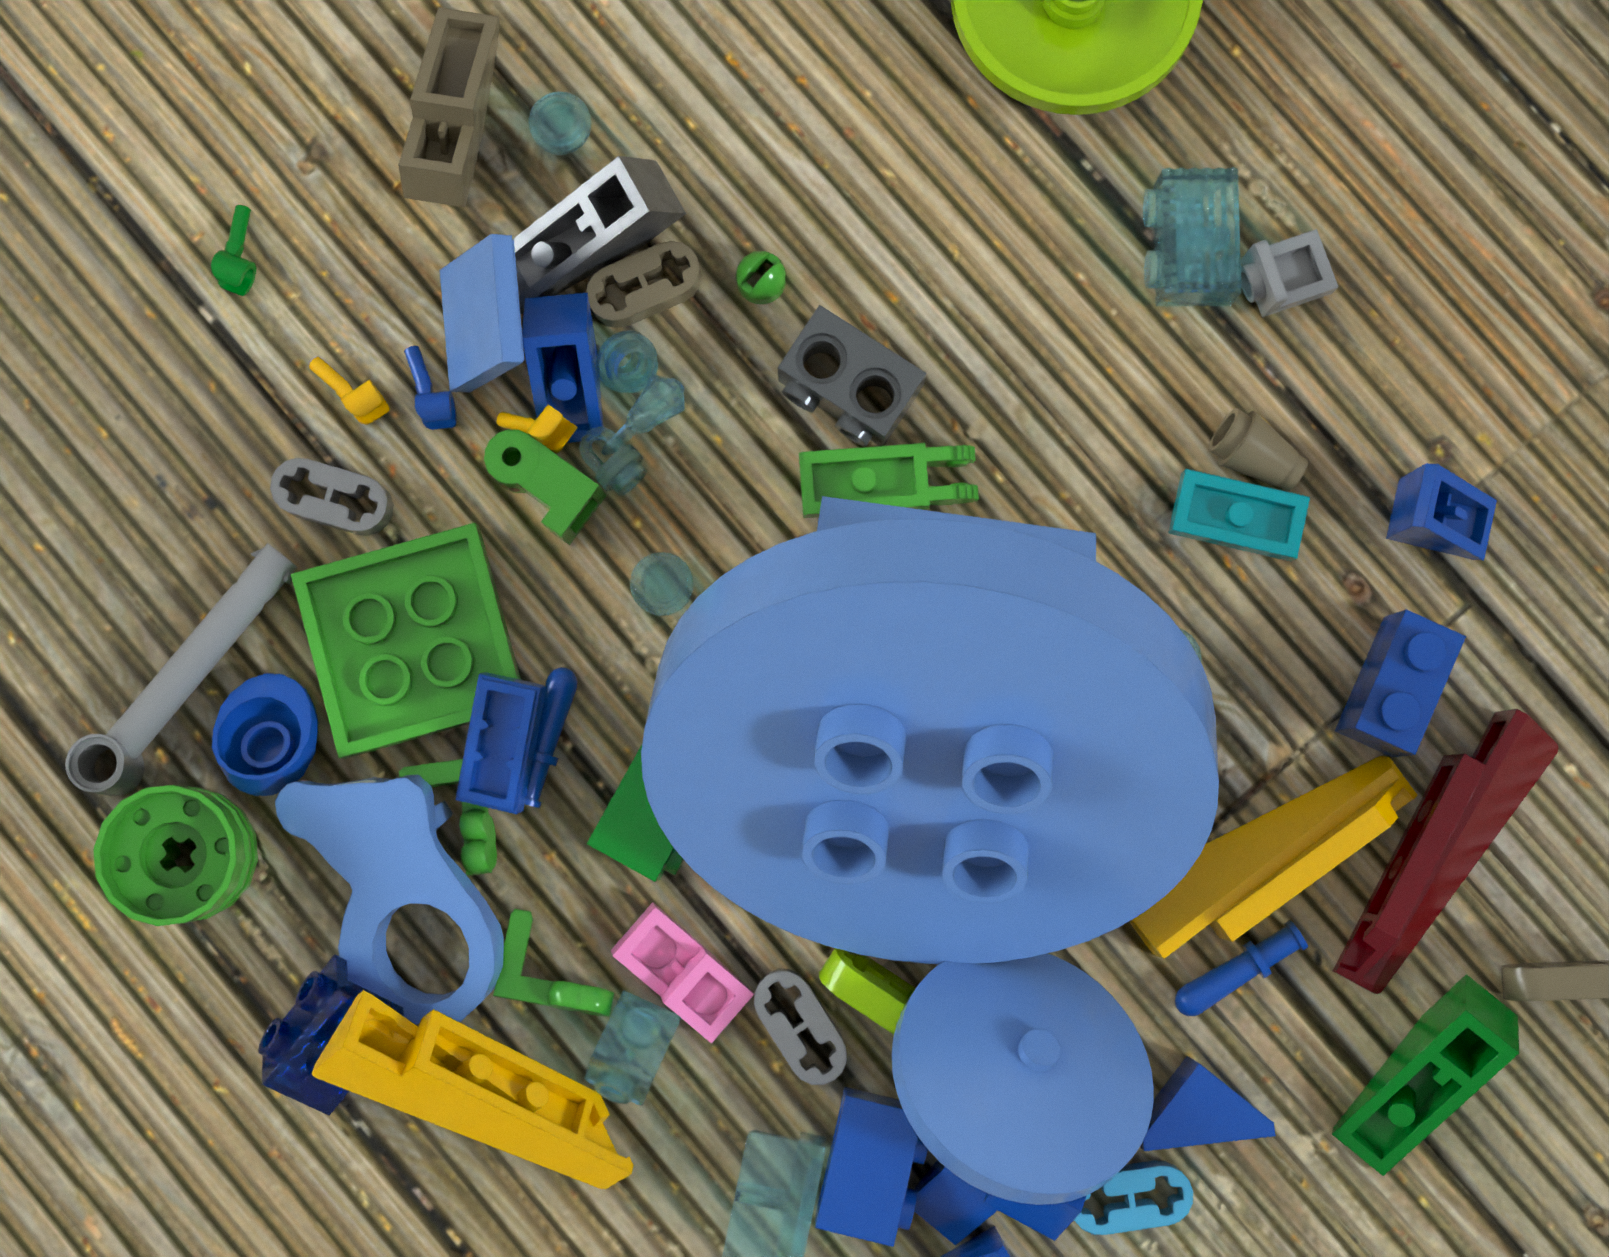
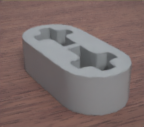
(337, 483)
(787, 1035)

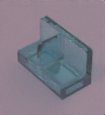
(775, 1195)

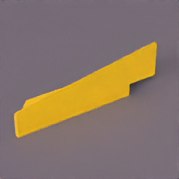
(1276, 857)
(473, 1089)

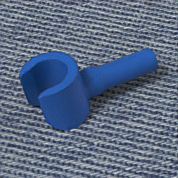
(435, 408)

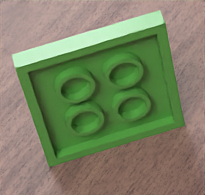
(404, 637)

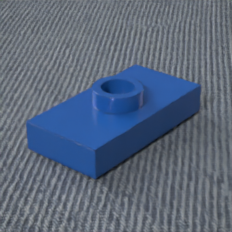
(501, 742)

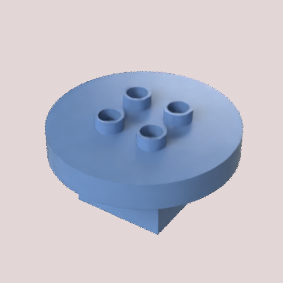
(932, 738)

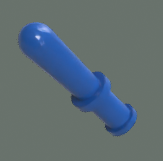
(558, 699)
(1223, 980)

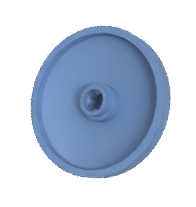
(1023, 1077)

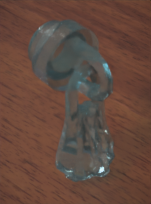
(623, 470)

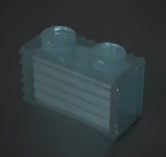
(1194, 237)

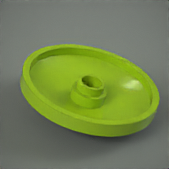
(1075, 52)

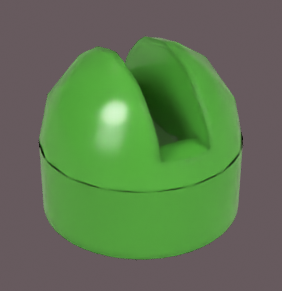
(770, 284)

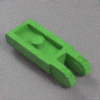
(883, 476)

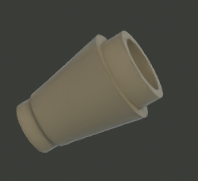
(1257, 450)

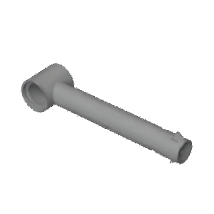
(178, 678)

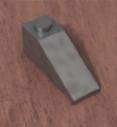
(595, 227)

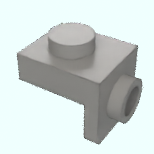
(1286, 273)

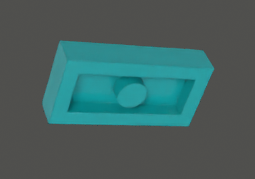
(1239, 515)

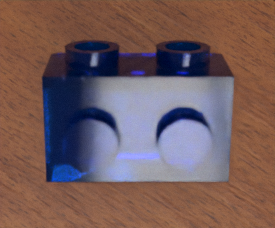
(296, 1042)

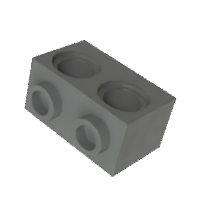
(861, 365)

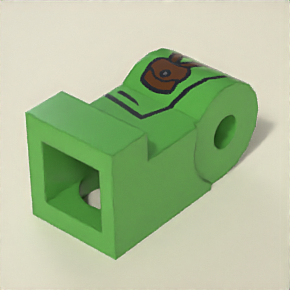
(531, 468)

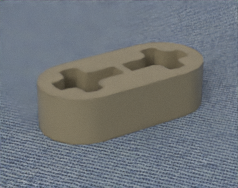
(637, 271)
(1556, 980)

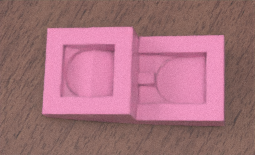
(682, 972)

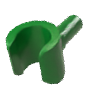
(227, 265)

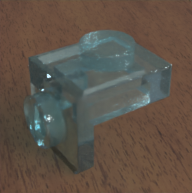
(631, 1049)

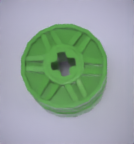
(139, 853)

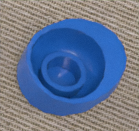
(265, 734)

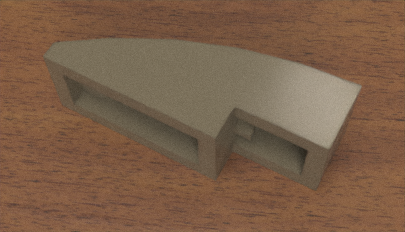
(449, 107)

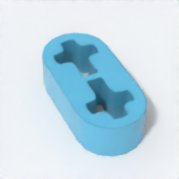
(1139, 1213)

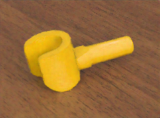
(362, 402)
(548, 429)

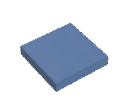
(481, 313)

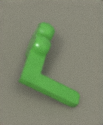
(475, 823)
(555, 994)

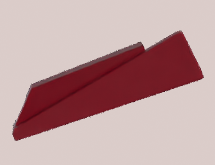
(1443, 842)

